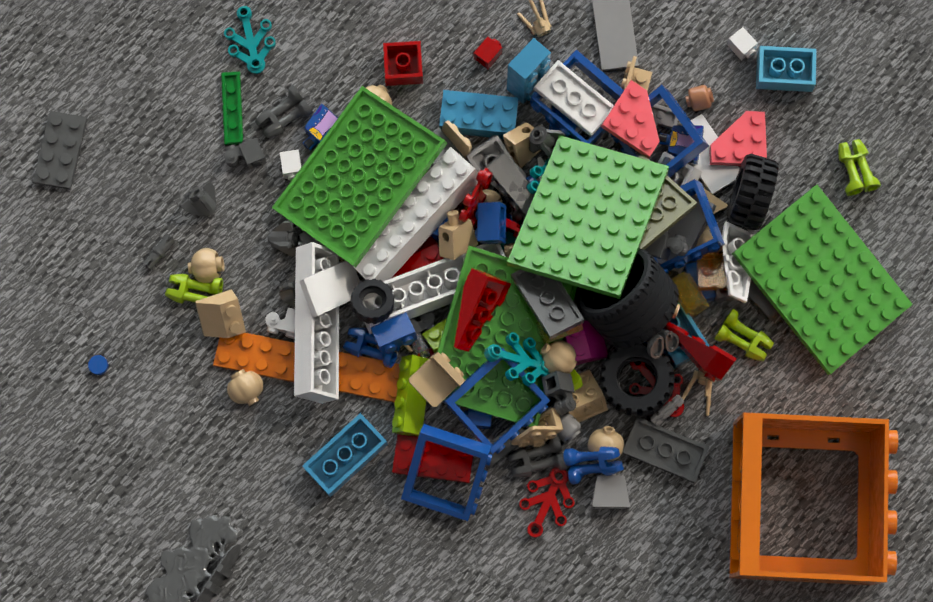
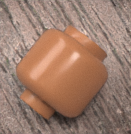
(699, 98)

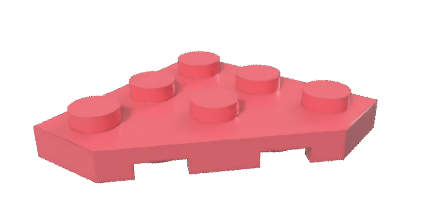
(633, 120)
(742, 138)

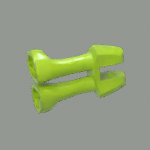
(856, 186)
(186, 283)
(756, 338)

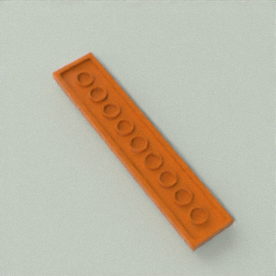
(276, 360)

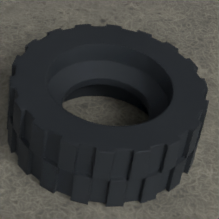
(379, 288)

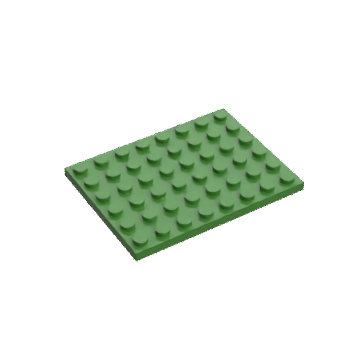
(359, 176)
(588, 216)
(822, 279)
(494, 392)

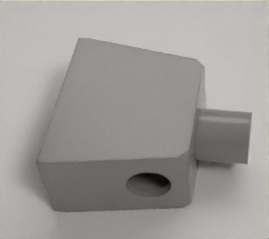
(610, 493)

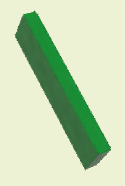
(232, 108)

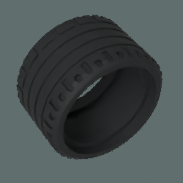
(642, 309)

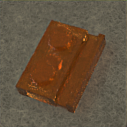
(711, 272)

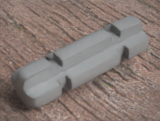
(667, 410)

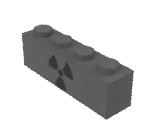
(511, 183)

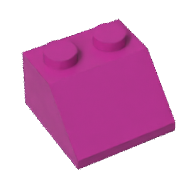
(587, 344)

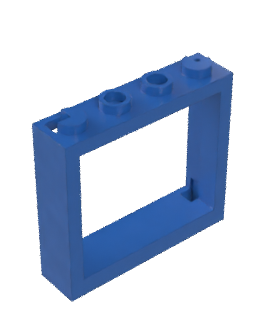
(594, 74)
(690, 152)
(692, 188)
(513, 431)
(455, 442)

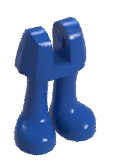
(360, 347)
(577, 471)

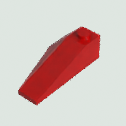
(425, 255)
(479, 299)
(709, 360)

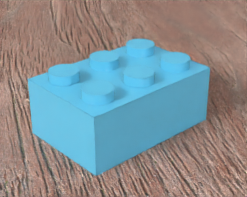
(786, 68)

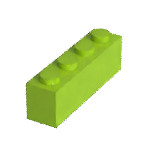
(409, 402)

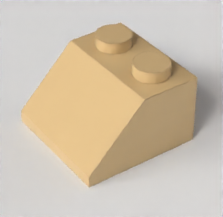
(220, 315)

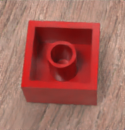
(403, 63)

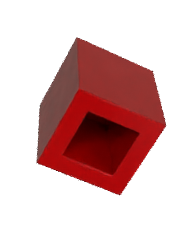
(488, 52)

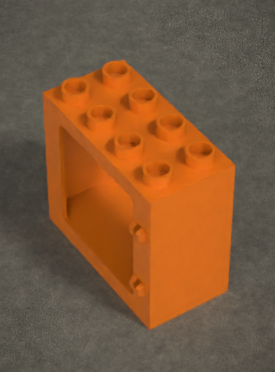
(871, 443)

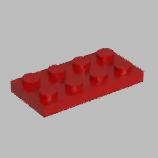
(437, 461)

